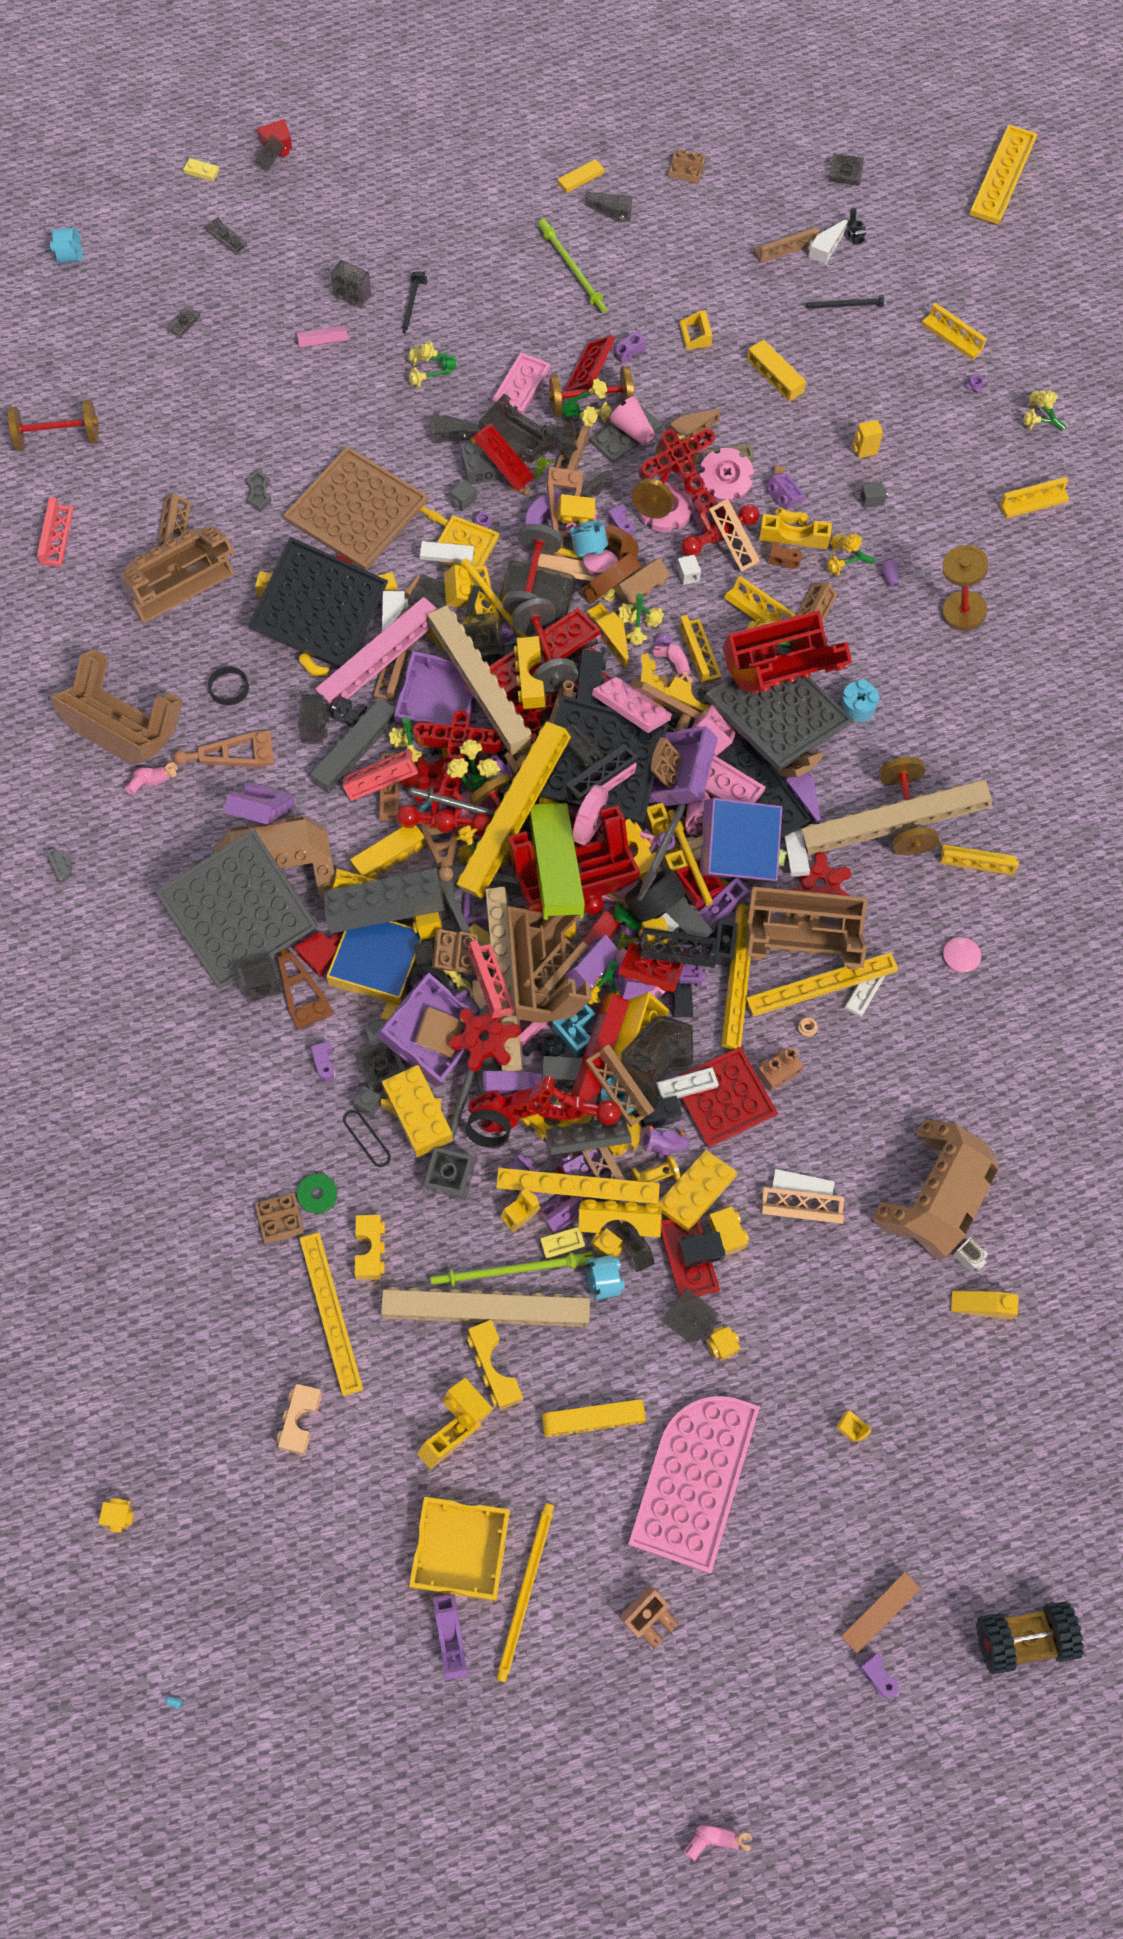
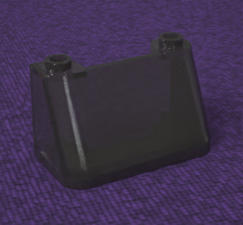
(521, 433)
(548, 584)
(658, 1047)

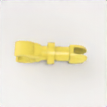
(460, 982)

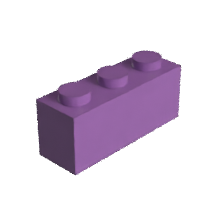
(593, 962)

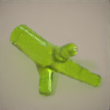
(541, 465)
(624, 941)

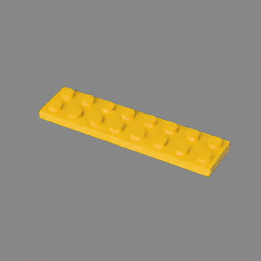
(1003, 174)

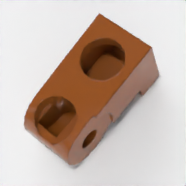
(784, 557)

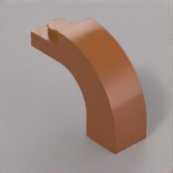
(621, 542)
(611, 577)

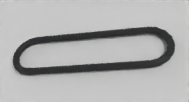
(374, 1134)

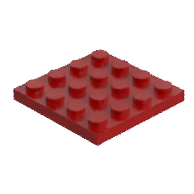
(732, 1106)

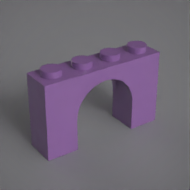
(259, 803)

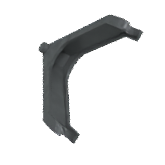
(449, 888)

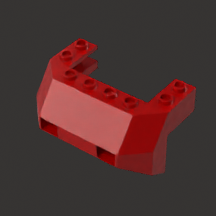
(755, 660)
(602, 865)

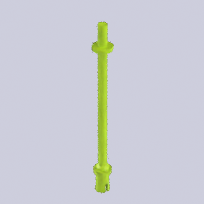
(549, 234)
(572, 1260)

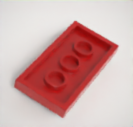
(590, 364)
(503, 457)
(698, 1279)

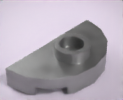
(61, 864)

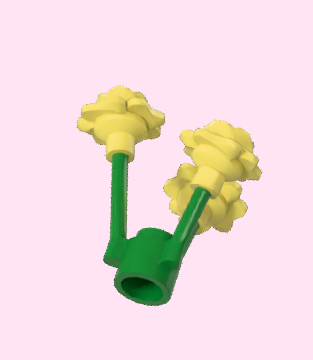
(428, 353)
(589, 415)
(458, 767)

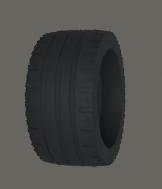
(661, 895)

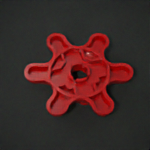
(422, 779)
(831, 877)
(479, 1049)

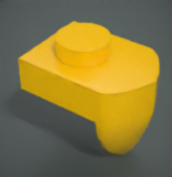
(853, 1427)

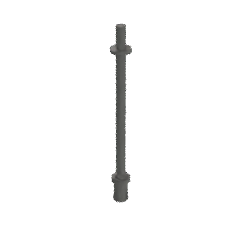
(430, 796)

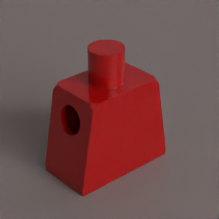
(280, 131)
(318, 952)

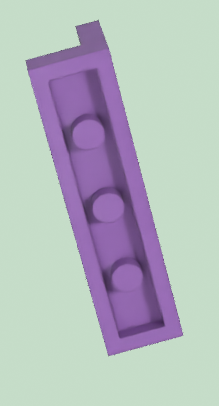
(565, 1212)

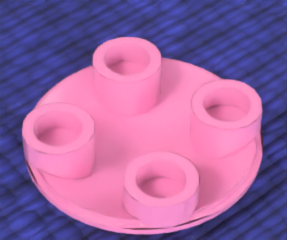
(599, 562)
(962, 954)

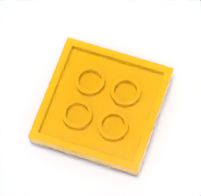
(467, 533)

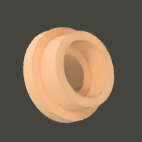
(808, 1021)

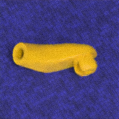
(792, 517)
(313, 669)

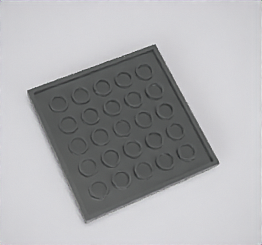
(783, 720)
(236, 908)

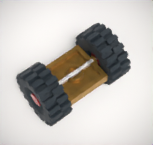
(1030, 1637)

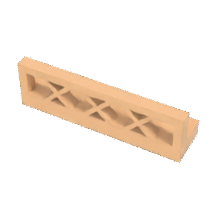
(741, 532)
(567, 565)
(801, 1212)

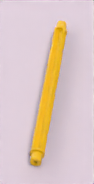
(525, 1592)

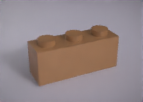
(642, 581)

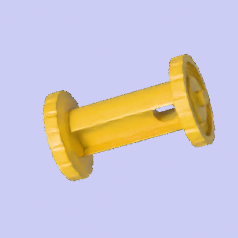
(656, 1173)

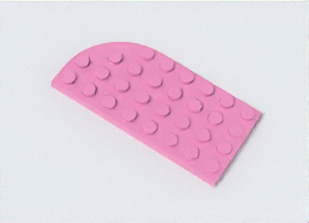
(694, 1481)

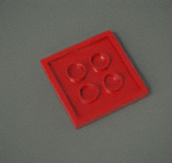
(650, 971)

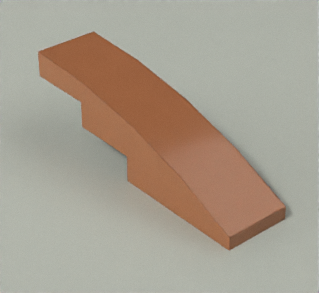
(389, 797)
(880, 1612)

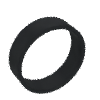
(228, 669)
(427, 968)
(489, 1142)

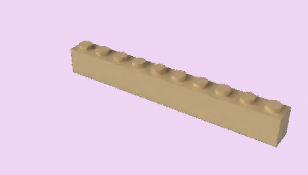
(479, 680)
(897, 817)
(500, 941)
(484, 1307)

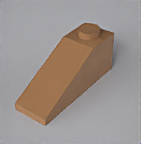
(694, 423)

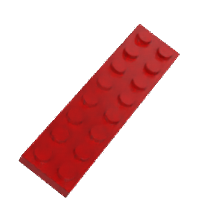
(562, 638)

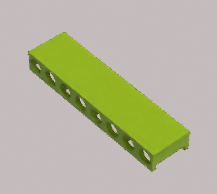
(556, 860)

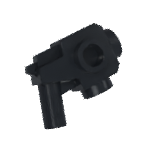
(856, 230)
(343, 711)
(548, 1045)

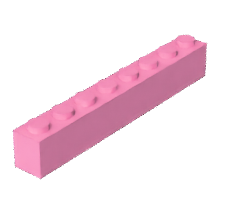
(377, 653)

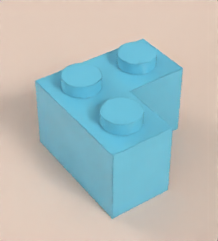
(573, 1030)

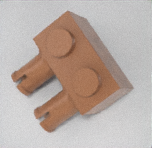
(780, 1069)
(644, 1612)

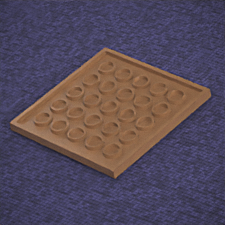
(356, 508)

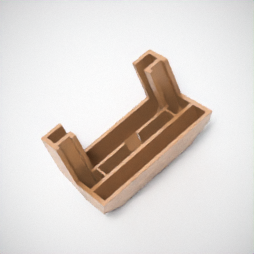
(177, 571)
(111, 721)
(291, 844)
(803, 927)
(531, 943)
(950, 1193)

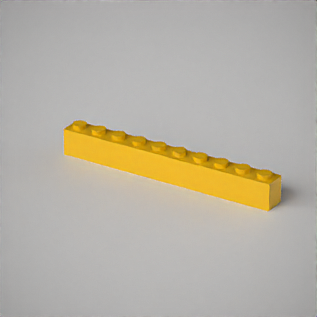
(513, 809)

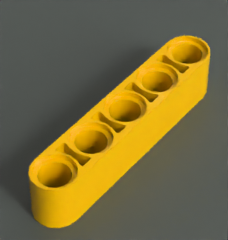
(593, 1417)

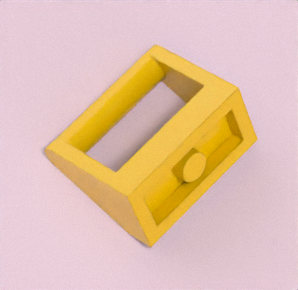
(698, 318)

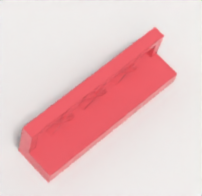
(48, 532)
(379, 775)
(486, 981)

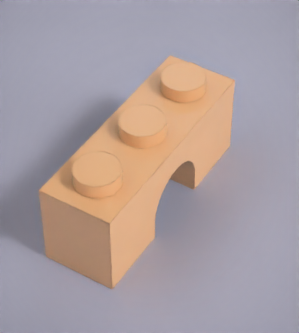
(302, 1400)

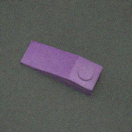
(805, 791)
(726, 902)
(509, 1081)

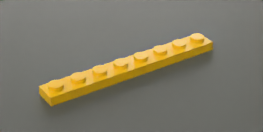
(737, 985)
(820, 985)
(578, 1185)
(331, 1314)

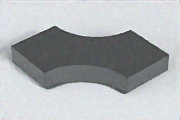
(258, 483)

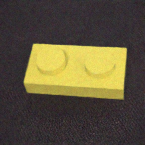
(201, 169)
(562, 1243)

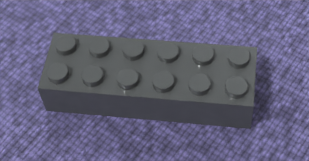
(383, 900)

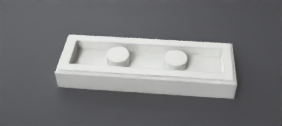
(446, 552)
(797, 854)
(862, 996)
(687, 1084)
(800, 1182)

